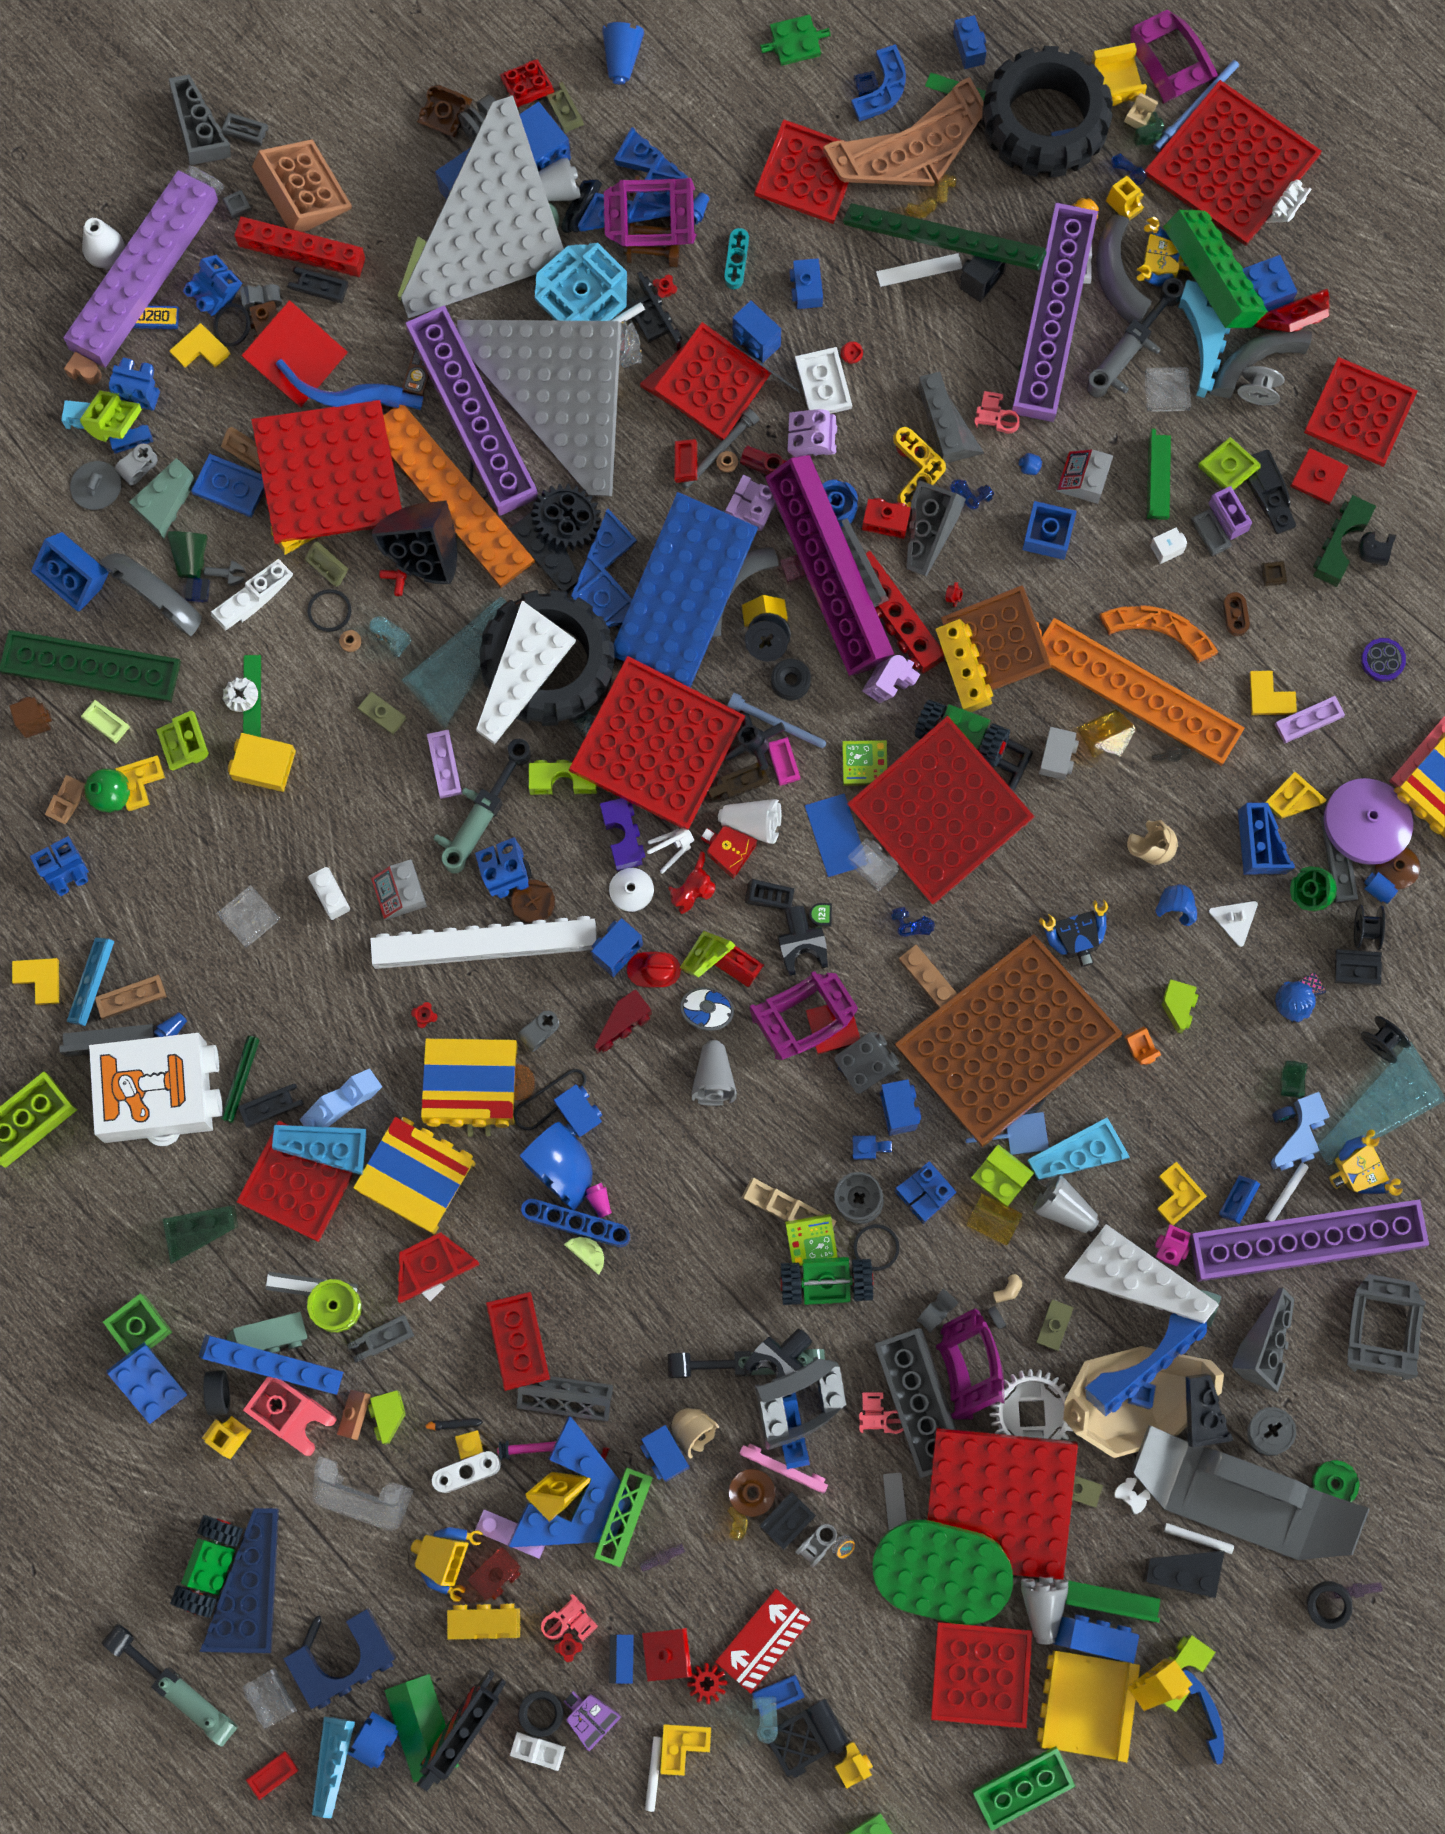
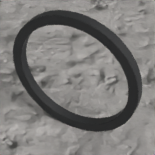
(217, 317)
(325, 592)
(888, 1230)

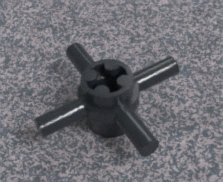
(754, 741)

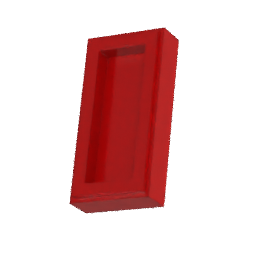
(685, 461)
(272, 1775)

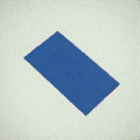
(834, 832)

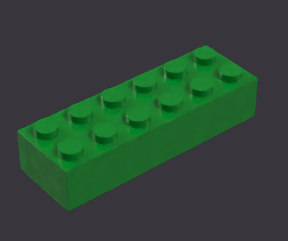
(1215, 269)

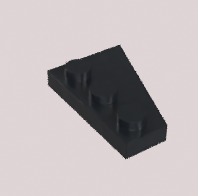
(1204, 1417)

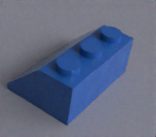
(69, 571)

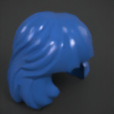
(1178, 899)
(1295, 1001)

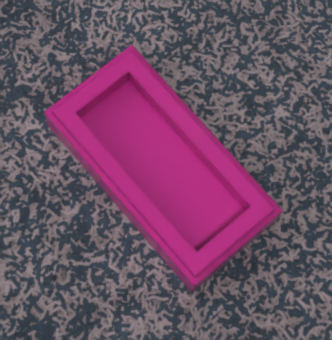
(783, 761)

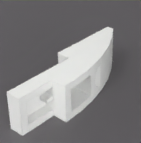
(253, 596)

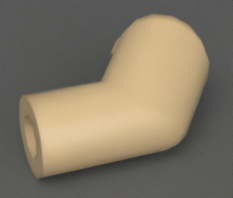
(1011, 1290)

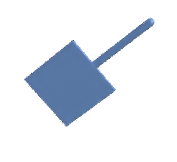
(1025, 1134)

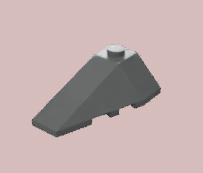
(932, 521)
(1262, 1349)

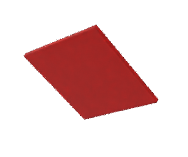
(300, 345)

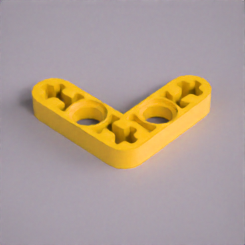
(923, 463)

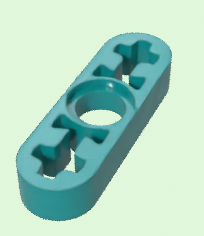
(732, 250)

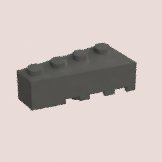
(198, 128)

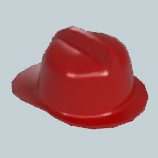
(653, 969)

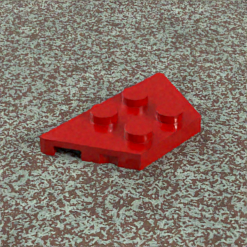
(1298, 313)
(430, 1265)

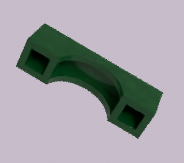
(1354, 519)

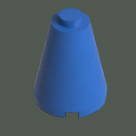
(621, 49)

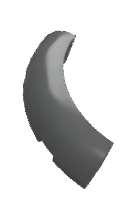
(1112, 276)
(1254, 351)
(754, 562)
(154, 591)

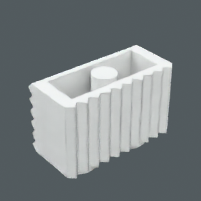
(329, 893)

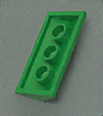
(416, 1719)
(1023, 1788)

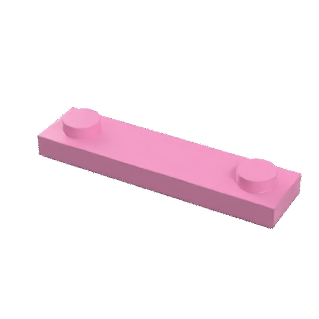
(814, 1482)

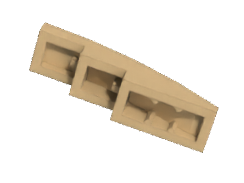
(777, 1202)

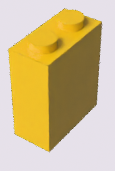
(261, 762)

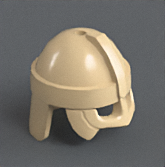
(1157, 846)
(689, 1426)

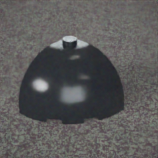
(420, 541)

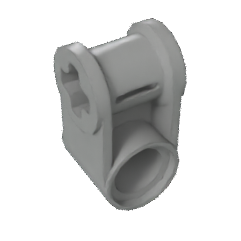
(134, 465)
(816, 1545)

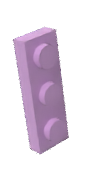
(1309, 719)
(444, 764)
(502, 1531)

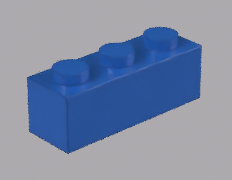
(132, 439)

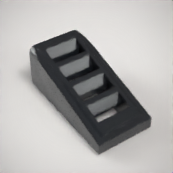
(759, 901)

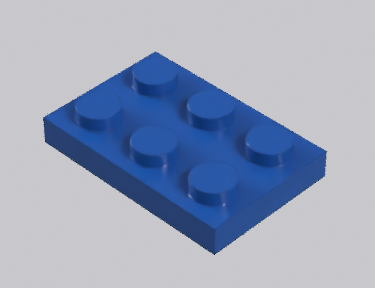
(229, 485)
(146, 1382)

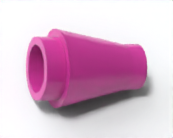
(599, 1200)

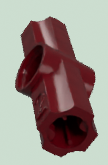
(760, 460)

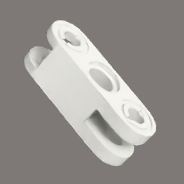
(454, 1476)

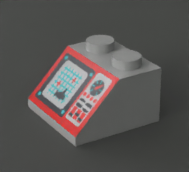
(1085, 474)
(398, 890)

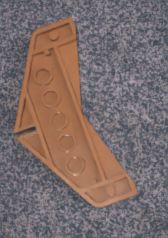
(906, 155)

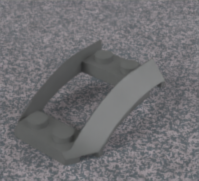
(1382, 1359)
(772, 1406)

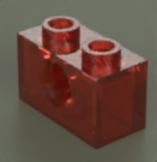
(481, 1578)

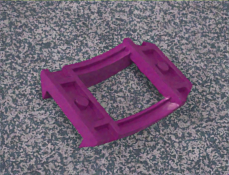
(1184, 80)
(681, 212)
(775, 1029)
(968, 1398)

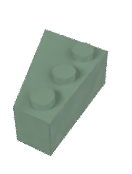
(164, 496)
(272, 1333)

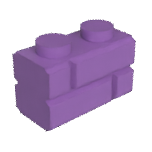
(1230, 513)

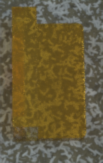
(994, 1219)

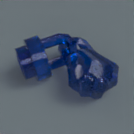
(1137, 174)
(961, 487)
(922, 926)

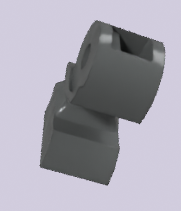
(259, 295)
(937, 1310)

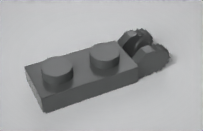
(383, 1338)

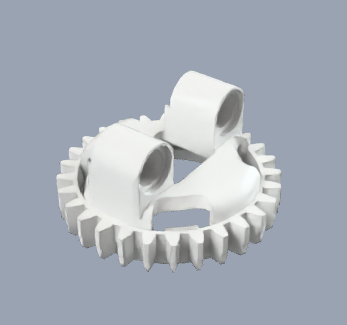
(1030, 1389)

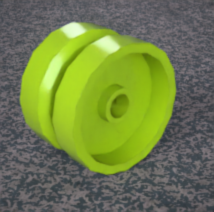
(321, 1301)

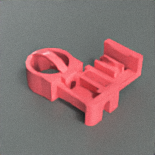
(991, 412)
(873, 1414)
(573, 1617)

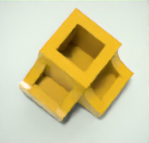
(1126, 198)
(226, 1436)
(854, 1766)

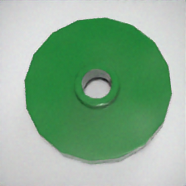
(1342, 1472)

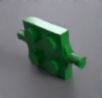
(795, 40)

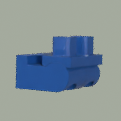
(211, 285)
(134, 385)
(63, 868)
(503, 869)
(935, 1186)

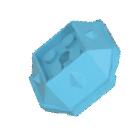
(587, 269)

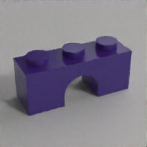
(618, 815)

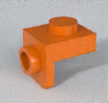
(1142, 1046)

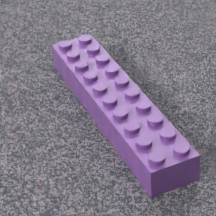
(141, 269)
(1054, 312)
(472, 410)
(1308, 1240)

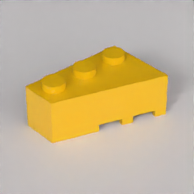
(483, 1622)
(1160, 1685)

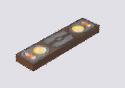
(416, 376)

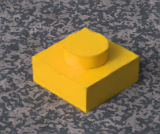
(469, 1444)

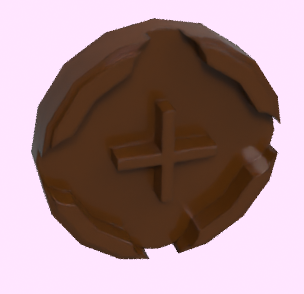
(533, 902)

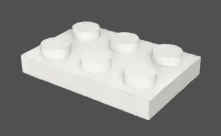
(823, 381)

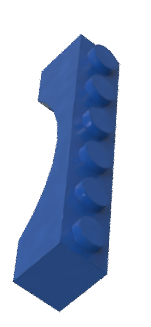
(270, 1364)
(1113, 1388)

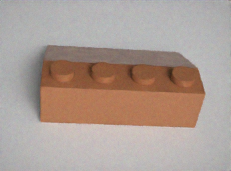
(300, 185)

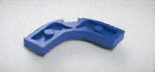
(891, 89)

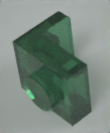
(1149, 133)
(1293, 1079)

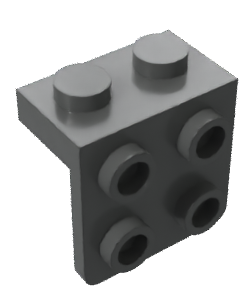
(867, 1061)

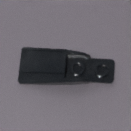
(1271, 492)

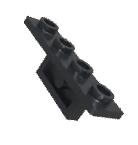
(653, 319)

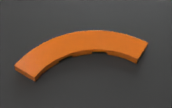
(1161, 621)

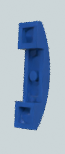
(1216, 1743)

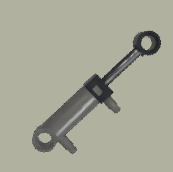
(1134, 339)

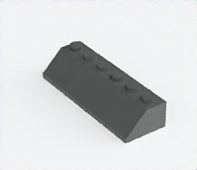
(916, 1393)

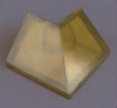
(1107, 733)

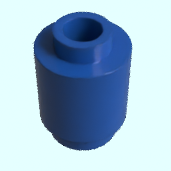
(1380, 887)

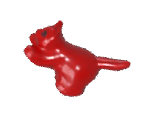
(695, 886)

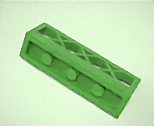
(630, 1518)

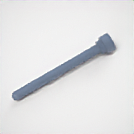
(738, 704)

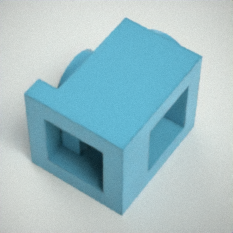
(72, 413)

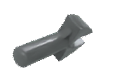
(221, 572)

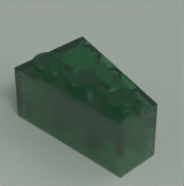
(197, 1229)

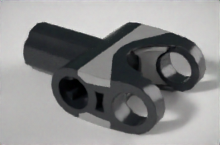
(801, 940)
(778, 1357)

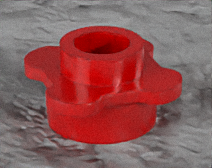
(669, 290)
(954, 594)
(430, 1016)
(568, 1654)

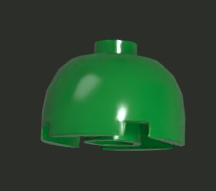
(107, 790)
(1313, 889)

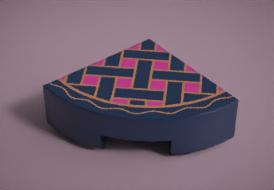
(1313, 981)

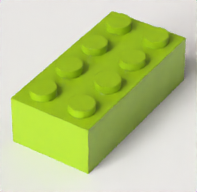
(31, 1116)

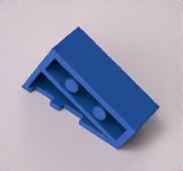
(1260, 841)
(1097, 1638)

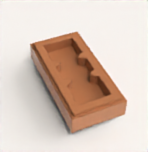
(354, 1414)

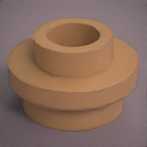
(727, 468)
(350, 647)

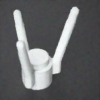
(680, 838)

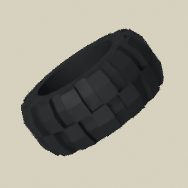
(1047, 71)
(579, 620)

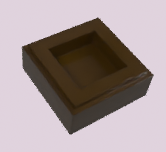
(1274, 573)

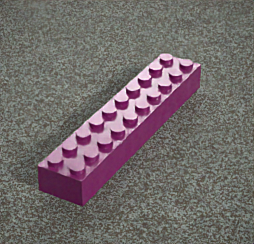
(829, 565)

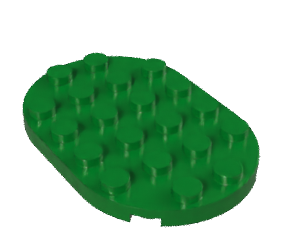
(942, 1572)

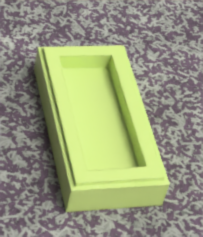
(105, 721)

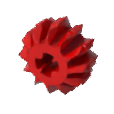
(700, 1678)

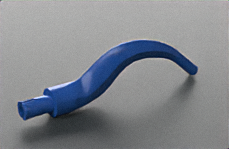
(387, 394)

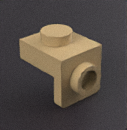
(1141, 111)

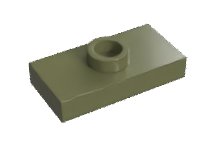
(326, 564)
(382, 713)
(1054, 1325)
(1086, 1491)

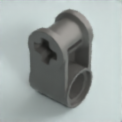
(535, 1032)

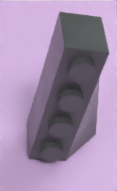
(949, 429)

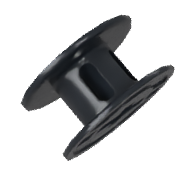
(773, 647)
(1369, 927)
(1385, 1039)

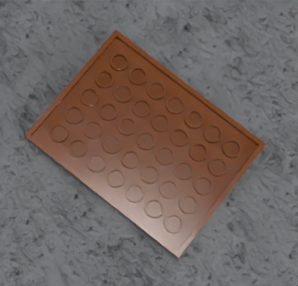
(1008, 1040)

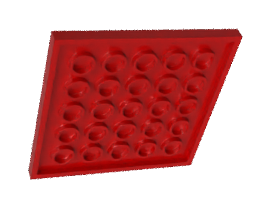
(1232, 162)
(326, 470)
(657, 743)
(941, 810)
(1009, 1491)

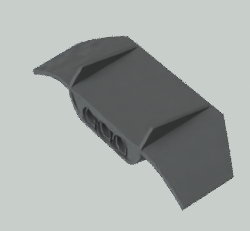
(1246, 1499)

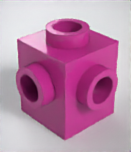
(1173, 1245)

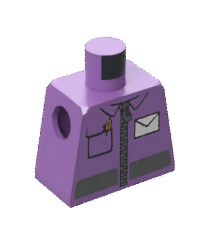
(590, 1718)

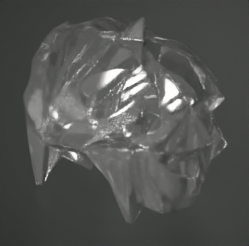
(629, 346)

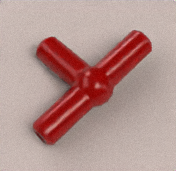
(398, 575)

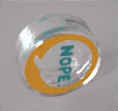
(843, 1546)

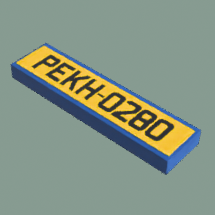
(159, 318)

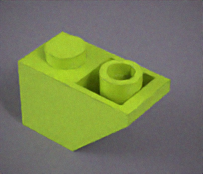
(1178, 1002)
(389, 1413)

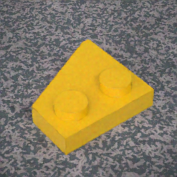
(1294, 797)

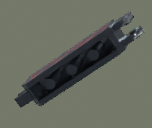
(460, 1732)

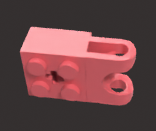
(294, 1415)

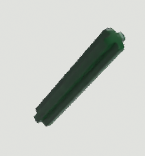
(240, 1079)

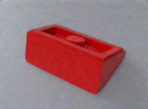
(740, 966)

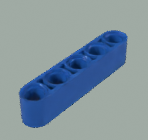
(567, 1215)

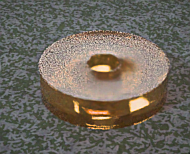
(527, 1084)

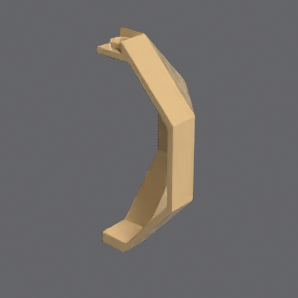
(1124, 1430)

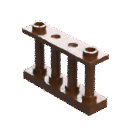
(670, 252)

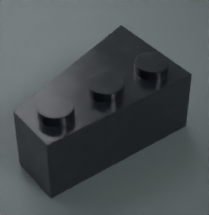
(1187, 1573)

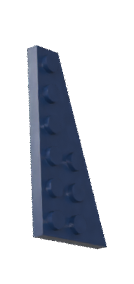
(247, 1602)

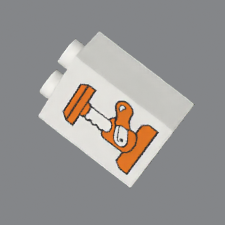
(153, 1087)

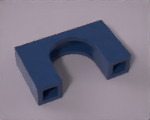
(319, 1686)

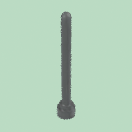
(748, 419)

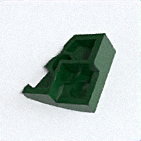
(188, 552)

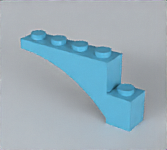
(1208, 332)

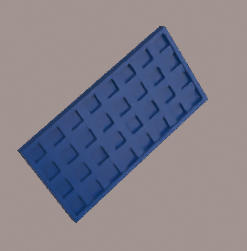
(684, 588)

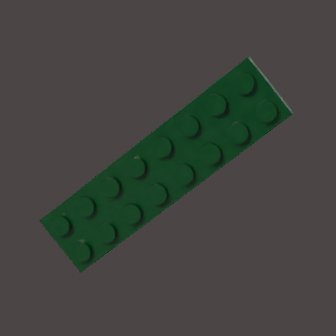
(90, 666)

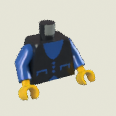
(1077, 934)

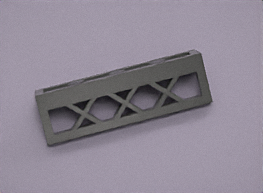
(866, 571)
(78, 1042)
(565, 1392)

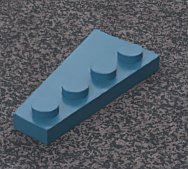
(326, 1145)

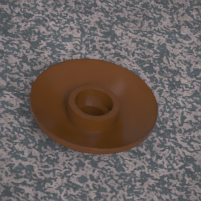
(1402, 877)
(761, 1484)

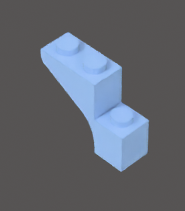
(337, 1103)
(1302, 1144)

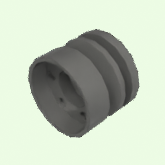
(472, 119)
(863, 1185)

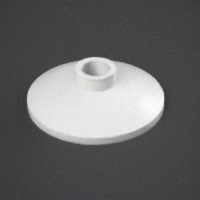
(631, 900)

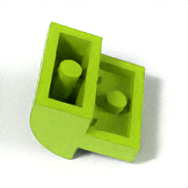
(109, 416)
(182, 741)
(1002, 1175)

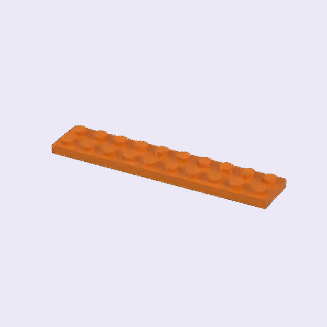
(442, 481)
(1140, 692)

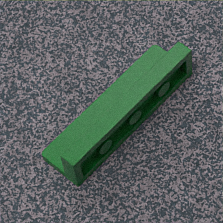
(1158, 476)
(1113, 1601)

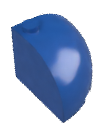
(560, 1163)

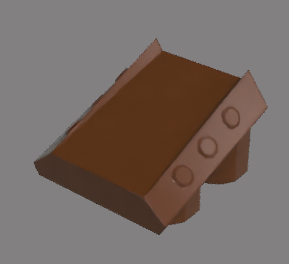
(443, 110)

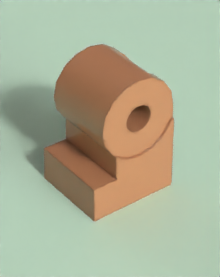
(83, 367)

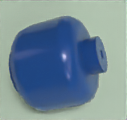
(1030, 464)

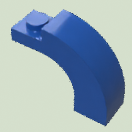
(794, 1452)

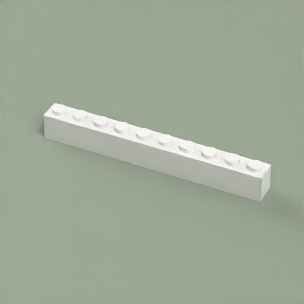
(483, 943)

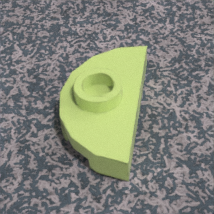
(587, 1251)

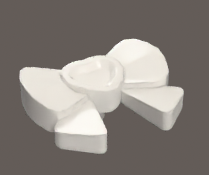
(1135, 1501)

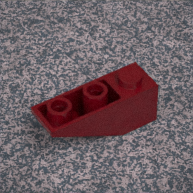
(626, 1015)

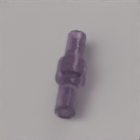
(662, 1557)
(1358, 1590)

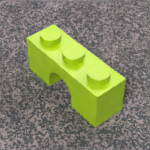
(544, 774)
(1190, 1653)

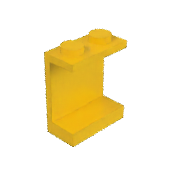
(1120, 72)

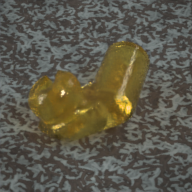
(942, 192)
(923, 209)
(739, 1525)

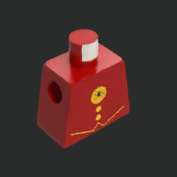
(729, 849)

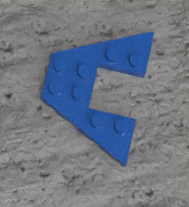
(638, 155)
(595, 583)
(589, 1518)

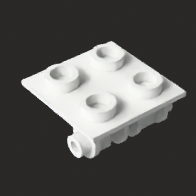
(1289, 203)

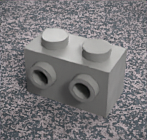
(1057, 753)

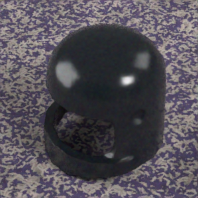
(1374, 551)

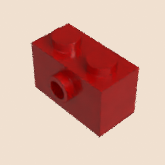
(886, 518)

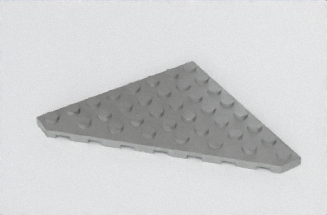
(492, 223)
(559, 383)

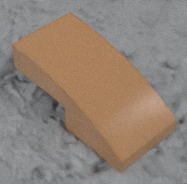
(67, 800)

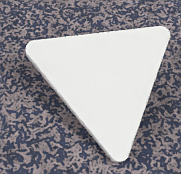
(1235, 919)

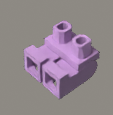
(813, 433)
(751, 502)
(890, 673)

